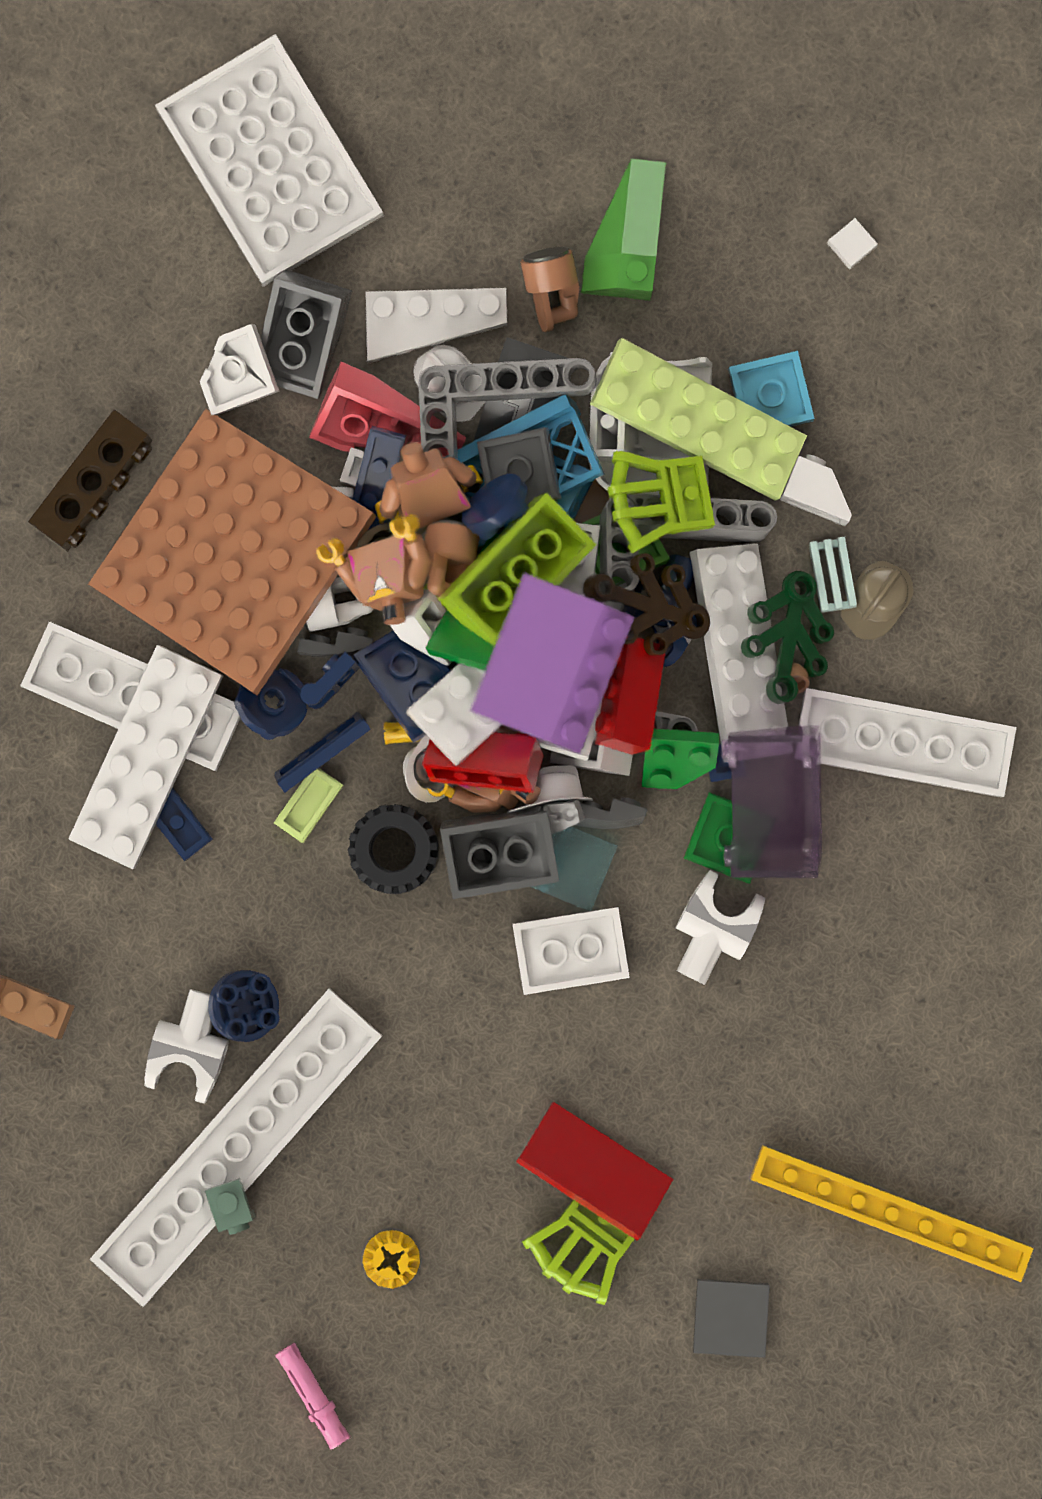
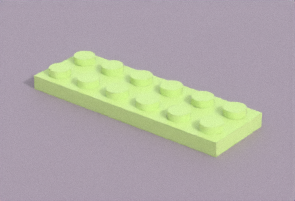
(698, 419)

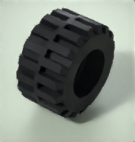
(362, 843)

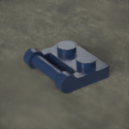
(337, 673)

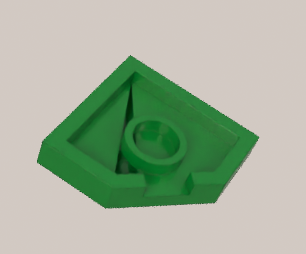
(678, 757)

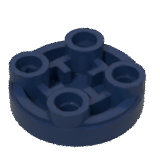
(495, 505)
(244, 1005)

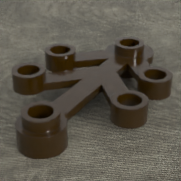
(654, 605)

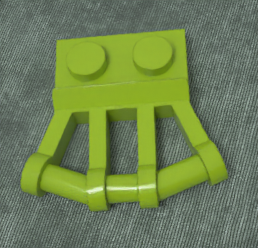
(681, 490)
(597, 1231)

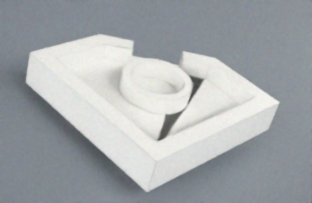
(237, 371)

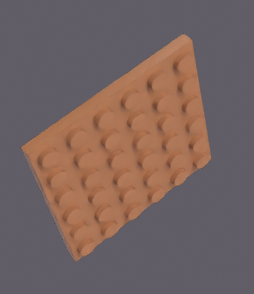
(230, 551)

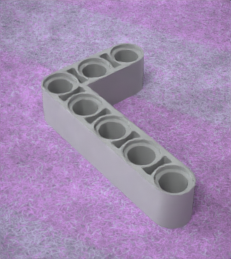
(491, 391)
(736, 511)

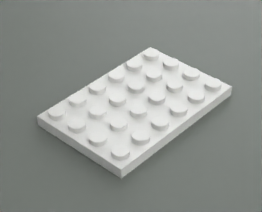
(269, 160)

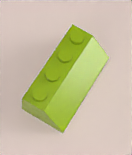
(539, 543)

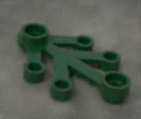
(791, 632)

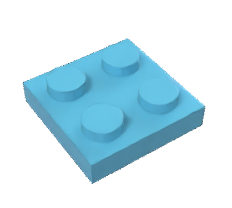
(774, 387)

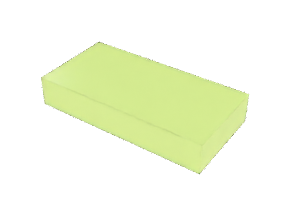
(308, 804)

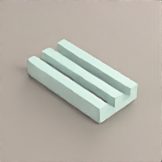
(828, 546)

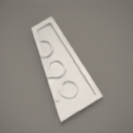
(423, 318)

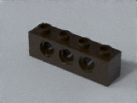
(71, 488)

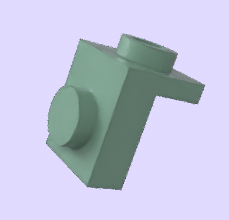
(230, 1206)

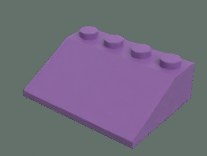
(551, 663)

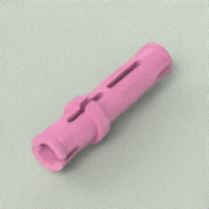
(316, 1402)

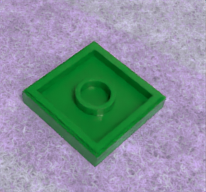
(711, 835)

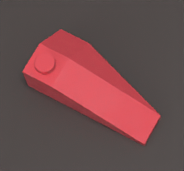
(361, 401)

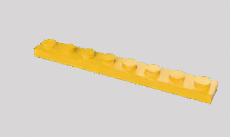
(891, 1213)

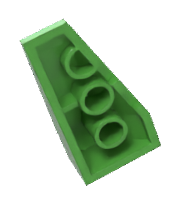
(626, 243)

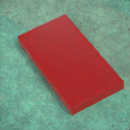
(595, 1171)

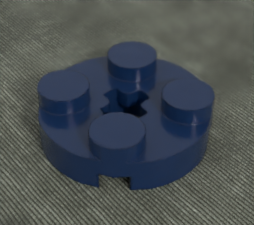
(270, 721)

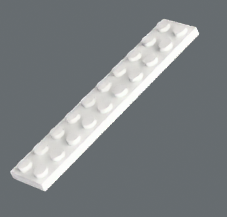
(236, 1145)

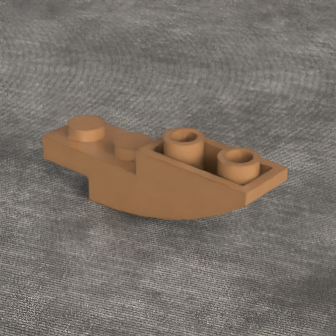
(33, 1007)

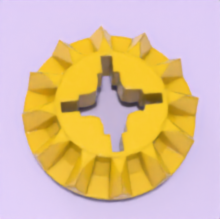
(394, 1242)

